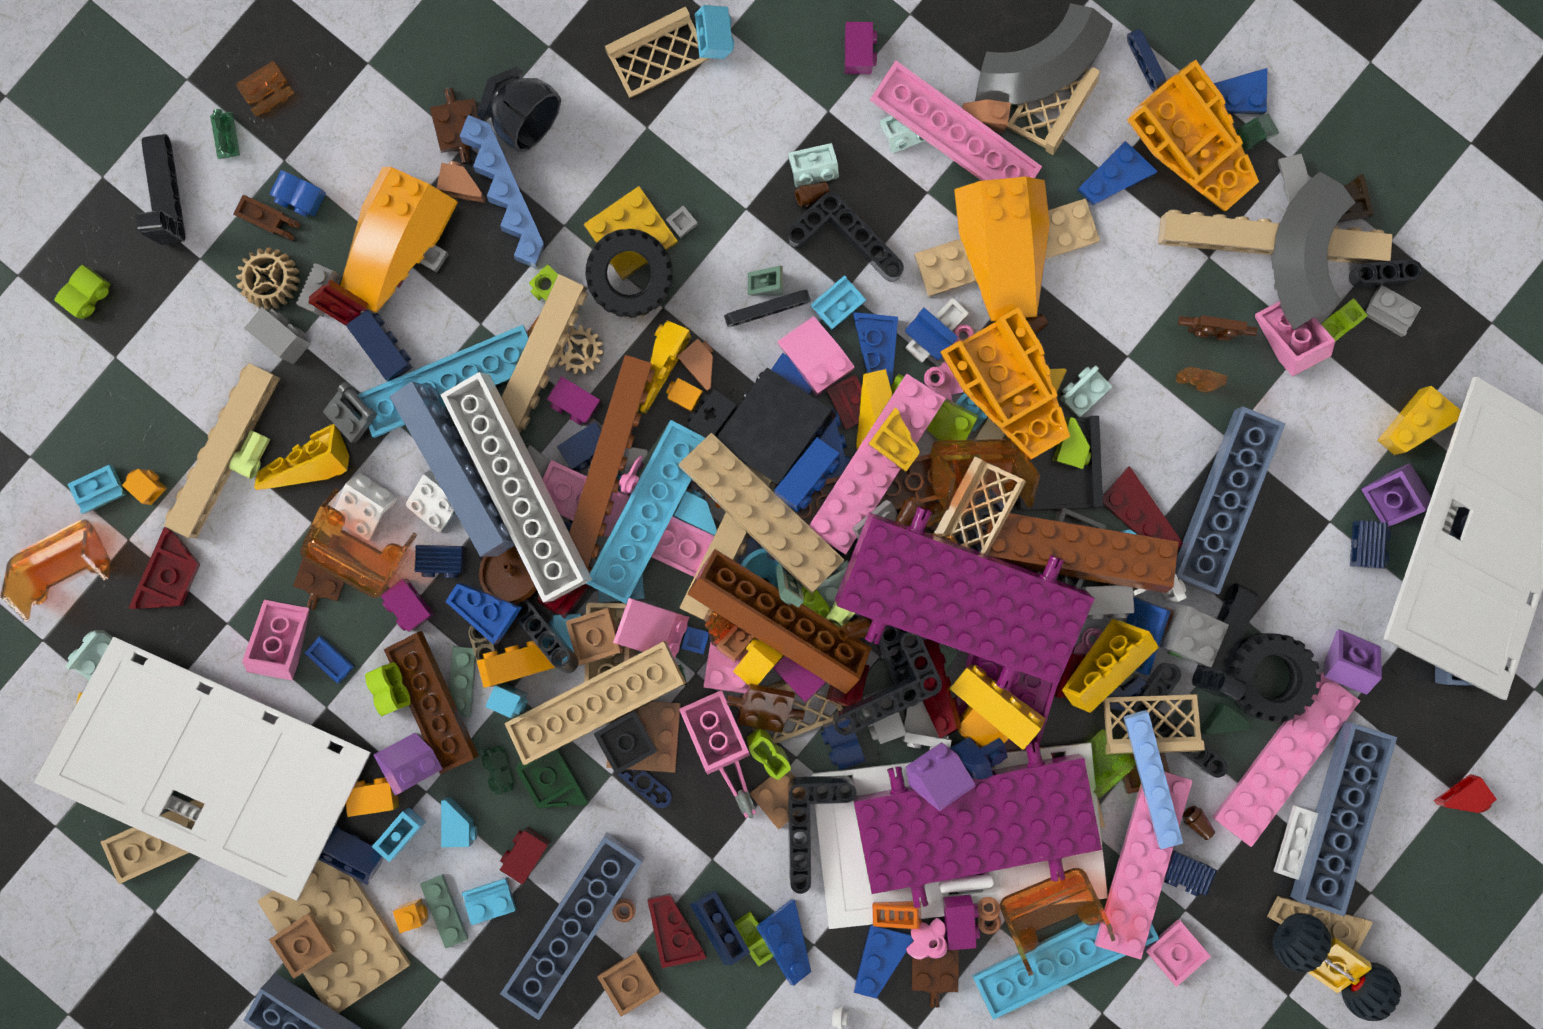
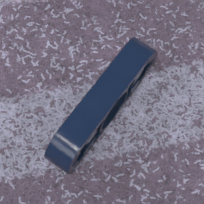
(1146, 59)
(653, 798)

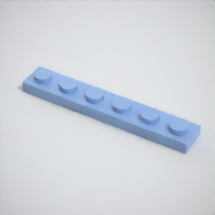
(1153, 779)

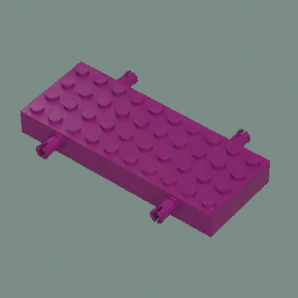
(963, 598)
(1001, 823)

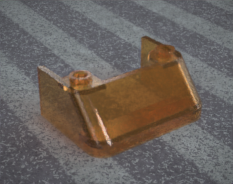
(953, 457)
(348, 556)
(51, 562)
(1049, 903)

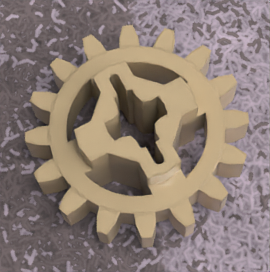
(586, 344)

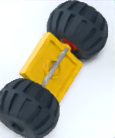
(1366, 986)

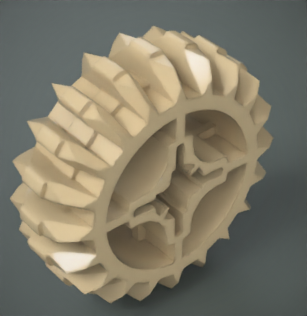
(262, 285)

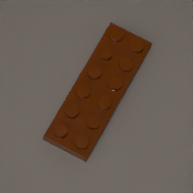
(432, 702)

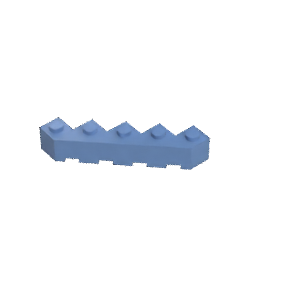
(503, 190)

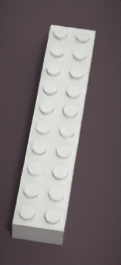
(516, 487)

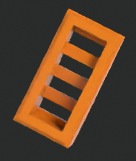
(906, 906)

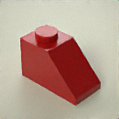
(1468, 795)

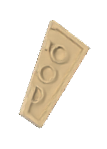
(1347, 929)

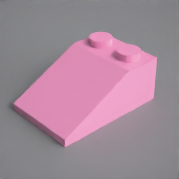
(1298, 347)
(816, 355)
(648, 625)
(276, 640)
(720, 672)

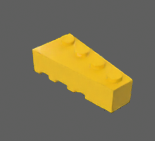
(1108, 663)
(998, 706)

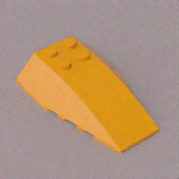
(1195, 136)
(393, 233)
(1005, 241)
(1010, 382)

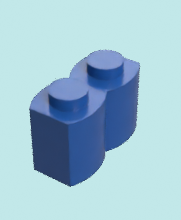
(297, 193)

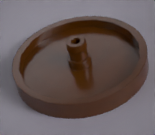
(506, 576)

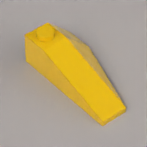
(670, 342)
(874, 398)
(315, 461)

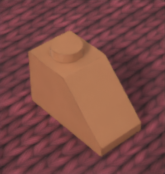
(990, 112)
(457, 182)
(699, 362)

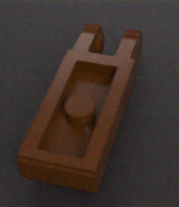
(264, 216)

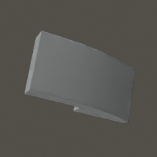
(1293, 174)

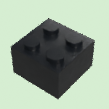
(626, 742)

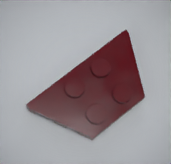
(166, 575)

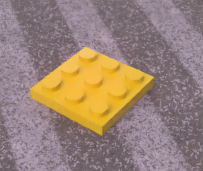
(630, 212)

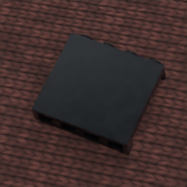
(774, 425)
(1065, 485)

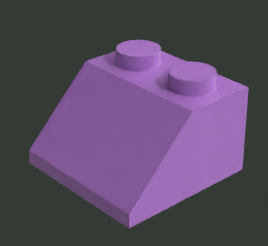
(1397, 495)
(1353, 662)
(407, 763)
(939, 776)

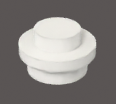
(840, 1017)

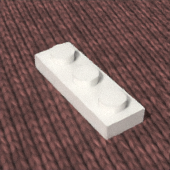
(950, 316)
(1295, 842)

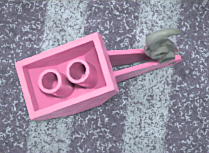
(718, 742)

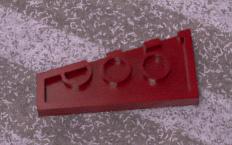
(1136, 508)
(941, 706)

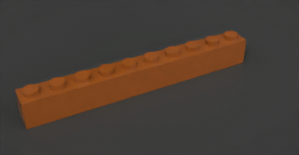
(609, 457)

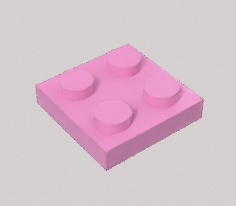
(1177, 952)

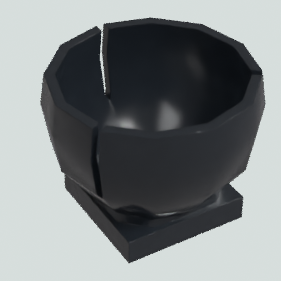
(519, 108)

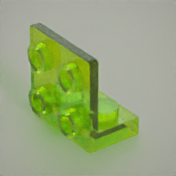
(1108, 768)

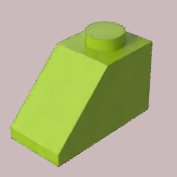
(1075, 449)

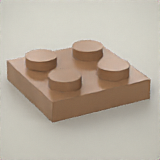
(593, 636)
(773, 798)
(302, 945)
(629, 983)

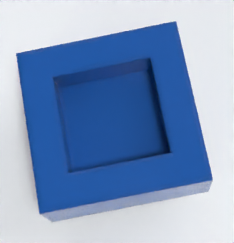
(695, 640)

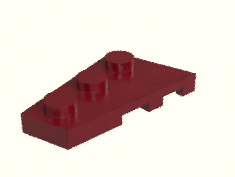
(672, 933)

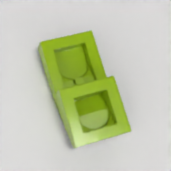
(1344, 319)
(758, 949)

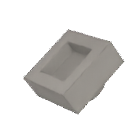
(681, 222)
(434, 258)

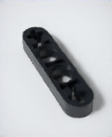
(767, 308)

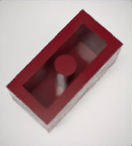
(524, 855)

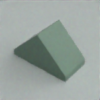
(766, 281)

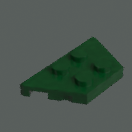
(551, 782)

